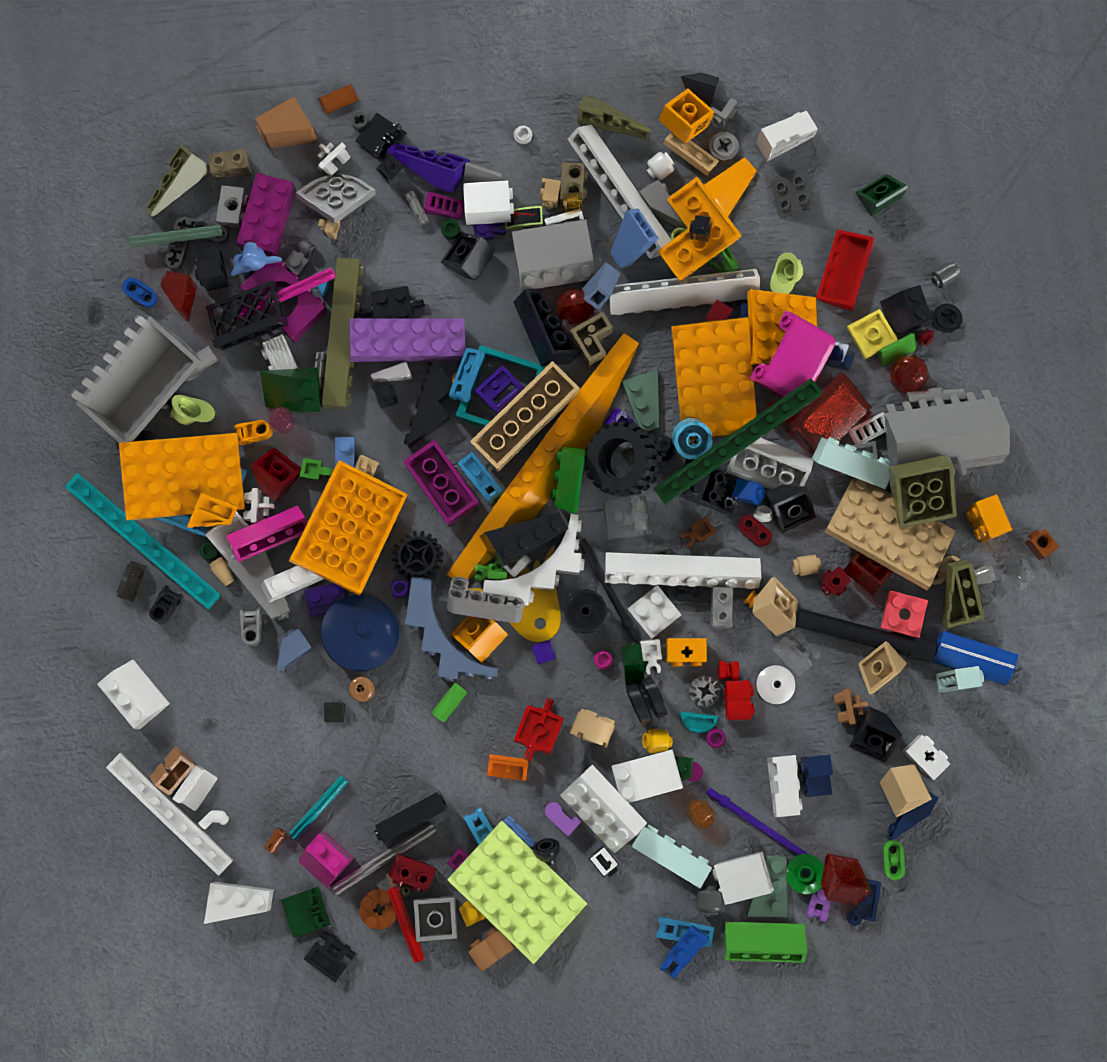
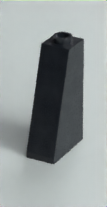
(410, 817)

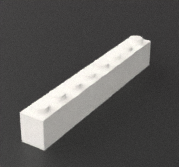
(614, 181)
(689, 292)
(682, 570)

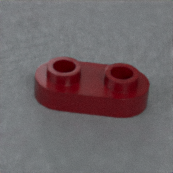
(754, 531)

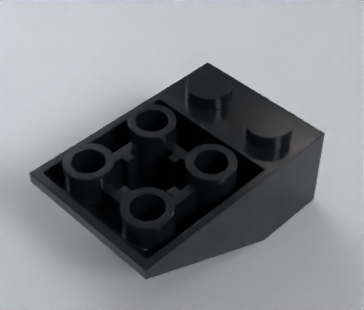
(713, 491)

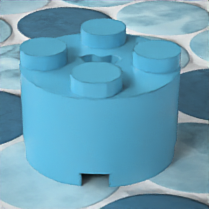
(694, 428)

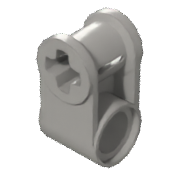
(251, 622)

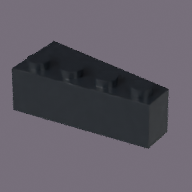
(544, 329)
(520, 538)

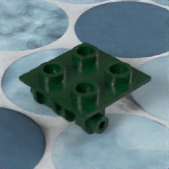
(305, 912)

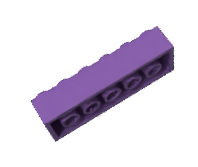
(406, 340)

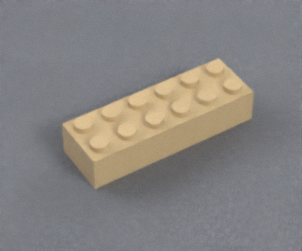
(525, 416)

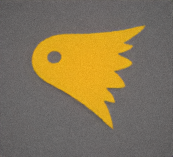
(544, 606)

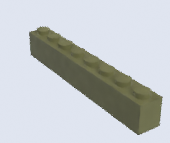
(344, 307)

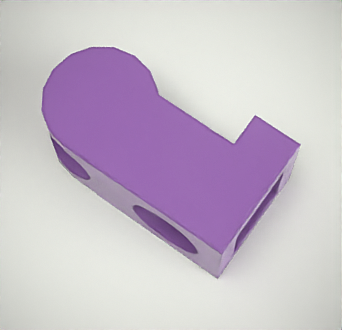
(560, 819)

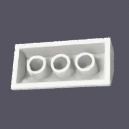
(771, 465)

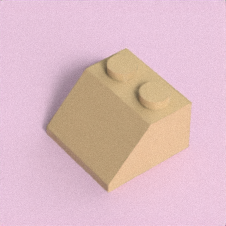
(776, 607)

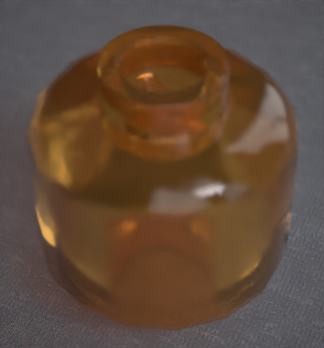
(701, 814)

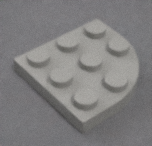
(335, 196)

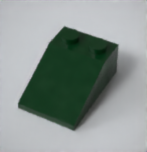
(292, 389)

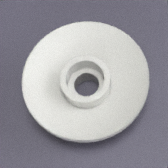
(768, 691)

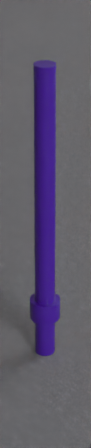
(725, 802)

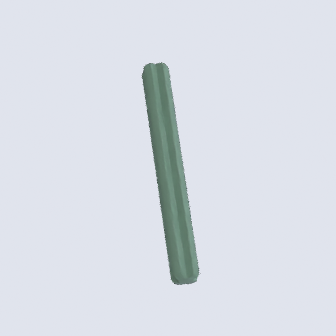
(175, 236)

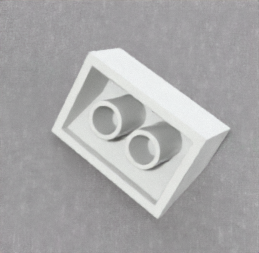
(133, 694)

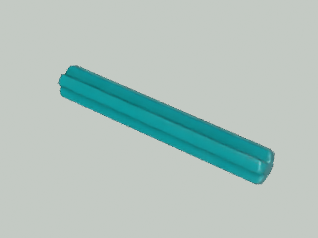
(318, 808)

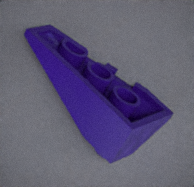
(439, 170)

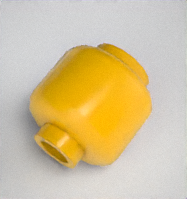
(656, 741)

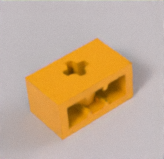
(696, 645)

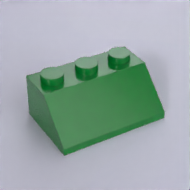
(569, 478)

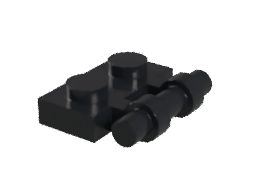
(327, 962)

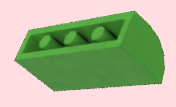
(765, 942)

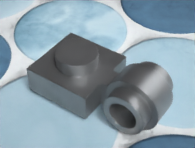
(296, 261)

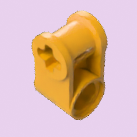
(249, 432)

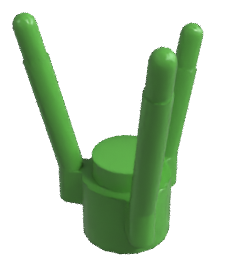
(728, 264)

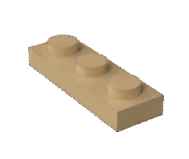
(691, 153)

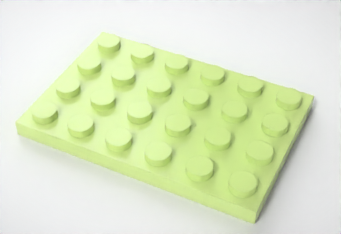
(517, 892)

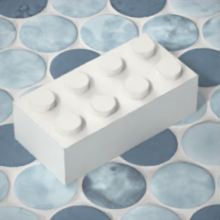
(603, 809)

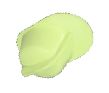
(786, 273)
(188, 410)

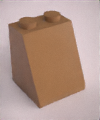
(285, 126)

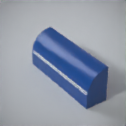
(962, 652)

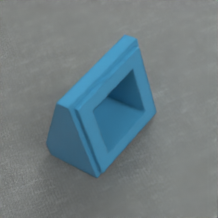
(323, 289)

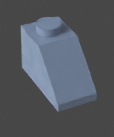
(293, 648)

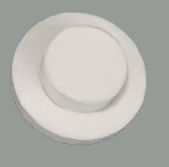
(522, 134)
(763, 513)

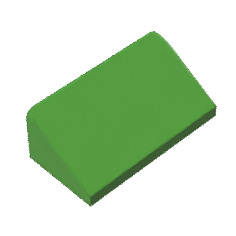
(897, 349)
(449, 702)

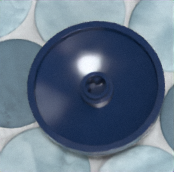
(359, 633)

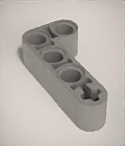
(483, 604)

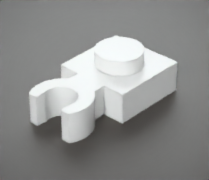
(651, 652)

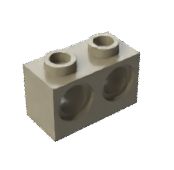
(229, 164)
(569, 183)

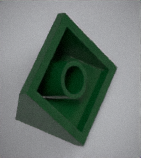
(881, 193)

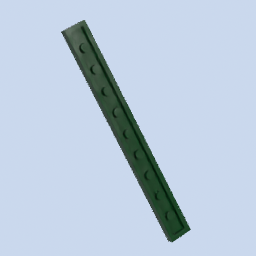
(737, 441)

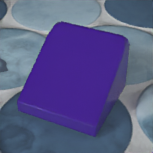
(618, 416)
(543, 652)

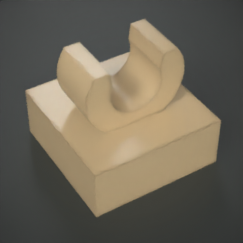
(329, 228)
(366, 465)

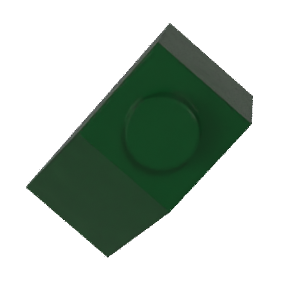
(632, 663)

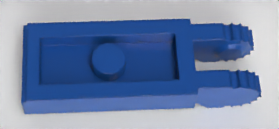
(684, 950)

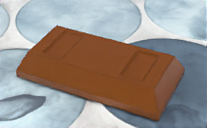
(338, 99)

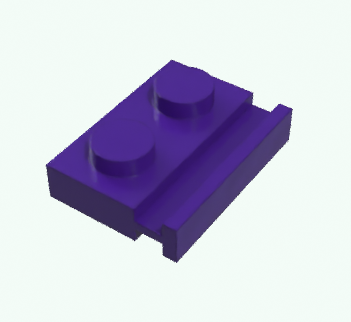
(322, 598)

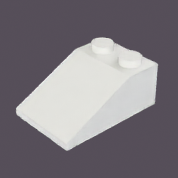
(647, 776)

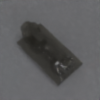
(134, 573)

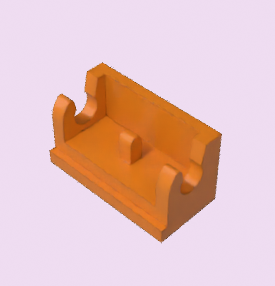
(507, 767)

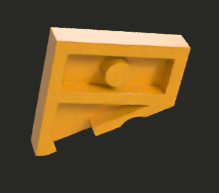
(211, 512)

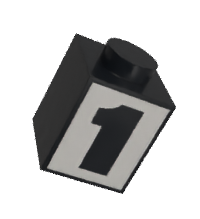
(604, 862)

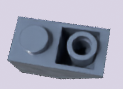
(601, 286)

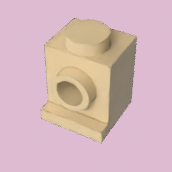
(550, 193)

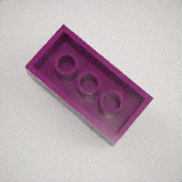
(267, 213)
(441, 483)

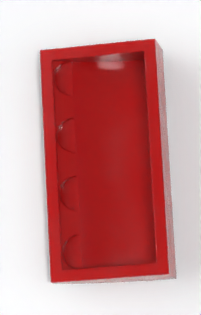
(845, 269)

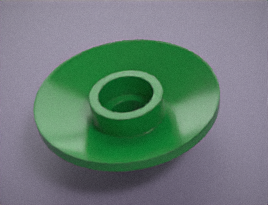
(795, 871)

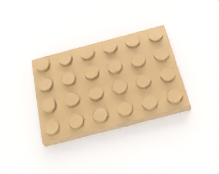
(870, 525)

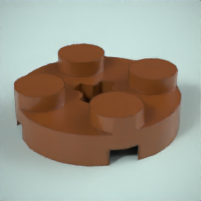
(372, 918)

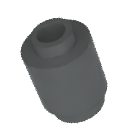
(945, 275)

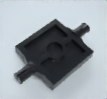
(392, 304)

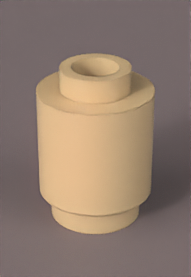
(806, 565)

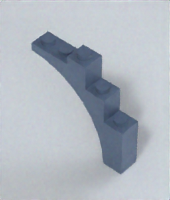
(452, 660)

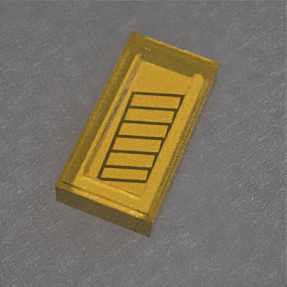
(572, 201)

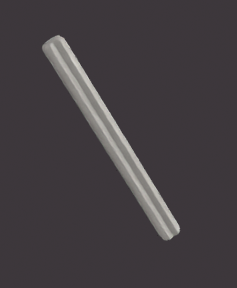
(384, 858)

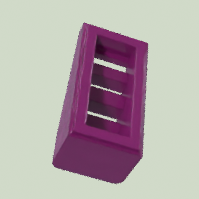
(442, 212)

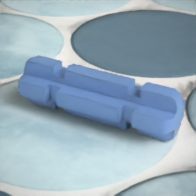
(519, 831)

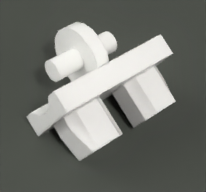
(339, 153)
(259, 506)

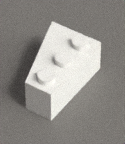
(785, 135)
(784, 785)
(235, 901)

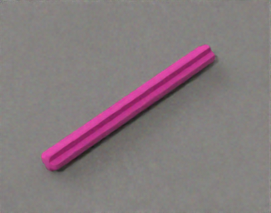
(293, 290)

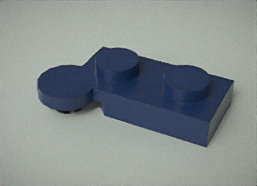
(868, 907)

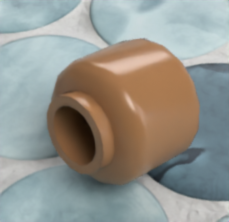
(362, 696)

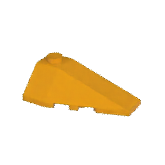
(730, 184)

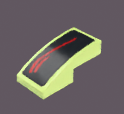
(525, 218)

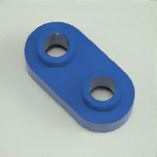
(141, 293)

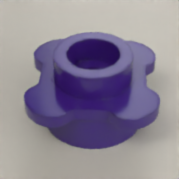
(395, 588)

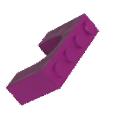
(308, 310)

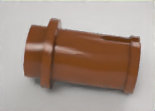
(275, 840)

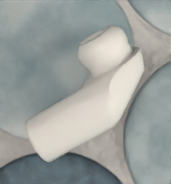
(214, 816)

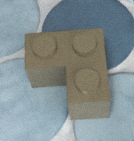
(587, 338)

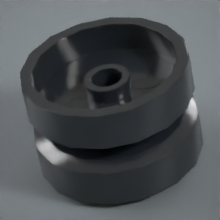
(573, 611)
(648, 699)

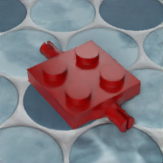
(538, 729)

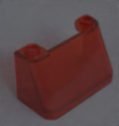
(830, 414)

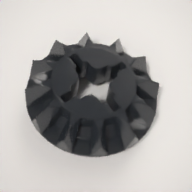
(947, 309)

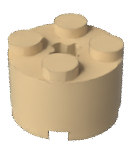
(591, 728)

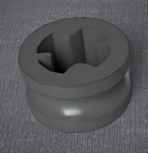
(358, 115)

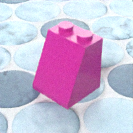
(325, 858)

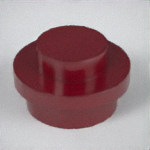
(926, 337)

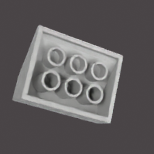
(553, 255)

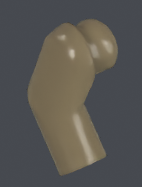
(404, 890)

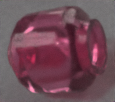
(282, 426)

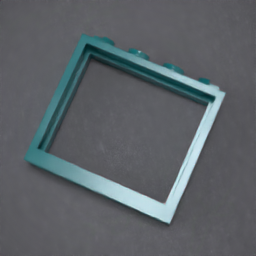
(462, 414)

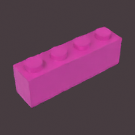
(267, 533)

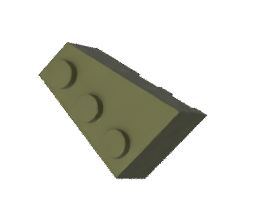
(961, 595)

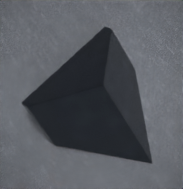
(701, 85)

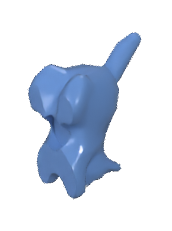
(251, 260)

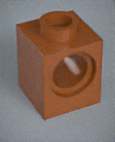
(1049, 543)

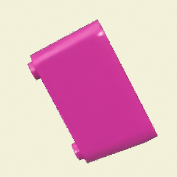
(797, 358)

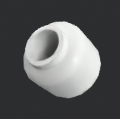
(660, 165)

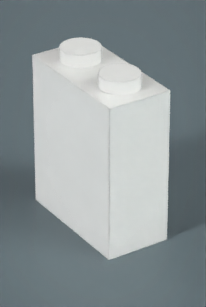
(488, 202)
(743, 878)

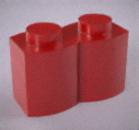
(738, 700)

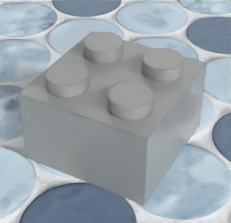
(435, 918)

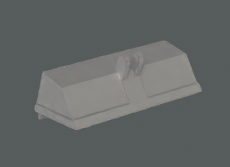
(137, 379)
(966, 432)

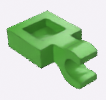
(314, 469)
(491, 571)

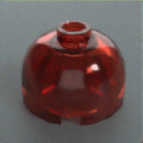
(573, 307)
(908, 374)

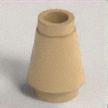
(222, 571)

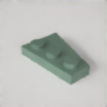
(643, 399)
(776, 902)

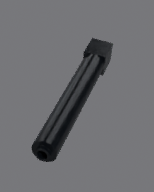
(910, 647)

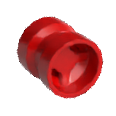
(723, 670)

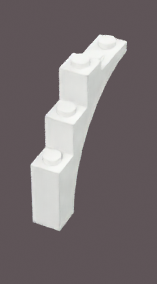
(544, 576)

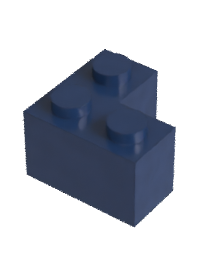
(816, 775)

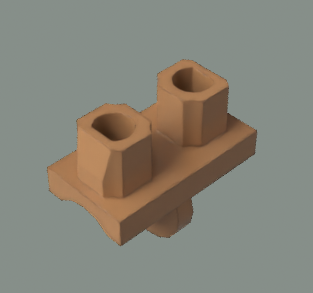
(850, 715)

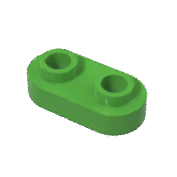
(893, 859)

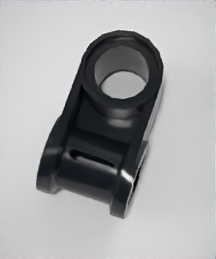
(165, 603)

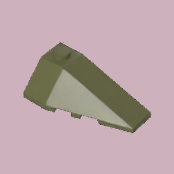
(605, 117)

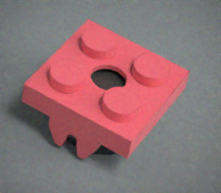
(904, 614)

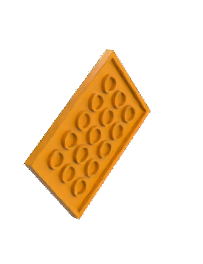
(715, 374)
(169, 474)
(348, 528)

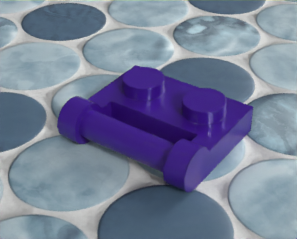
(495, 386)

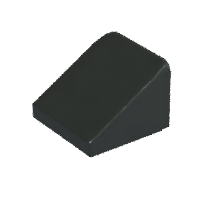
(334, 711)

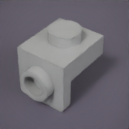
(728, 112)

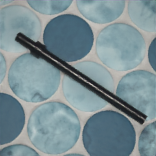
(626, 623)

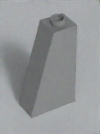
(252, 574)

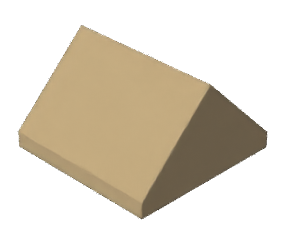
(880, 667)
(904, 789)

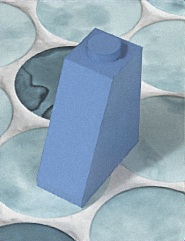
(632, 238)

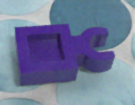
(487, 230)

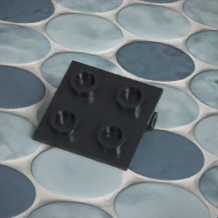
(380, 135)

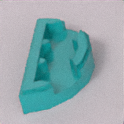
(698, 722)

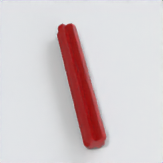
(405, 924)

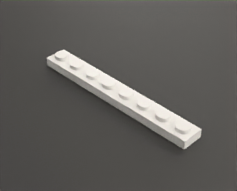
(170, 814)

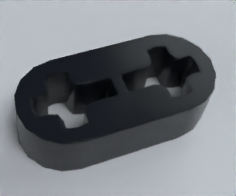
(685, 597)

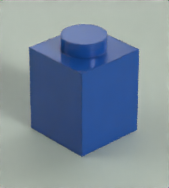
(748, 492)

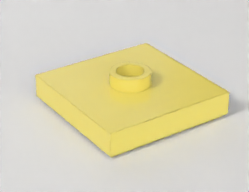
(871, 334)

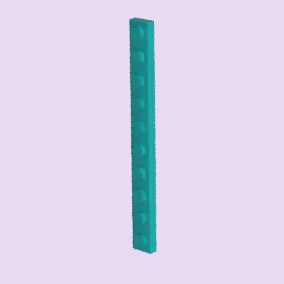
(143, 541)

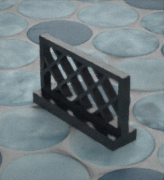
(250, 331)

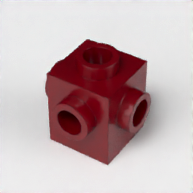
(839, 577)

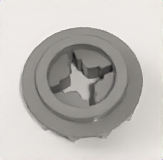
(725, 139)
(696, 694)

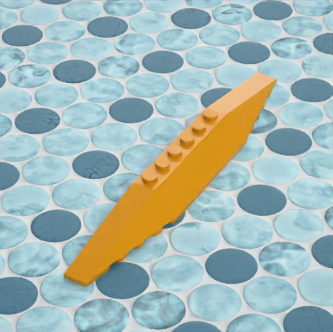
(535, 480)

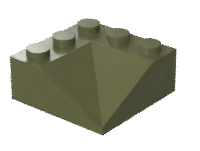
(923, 491)

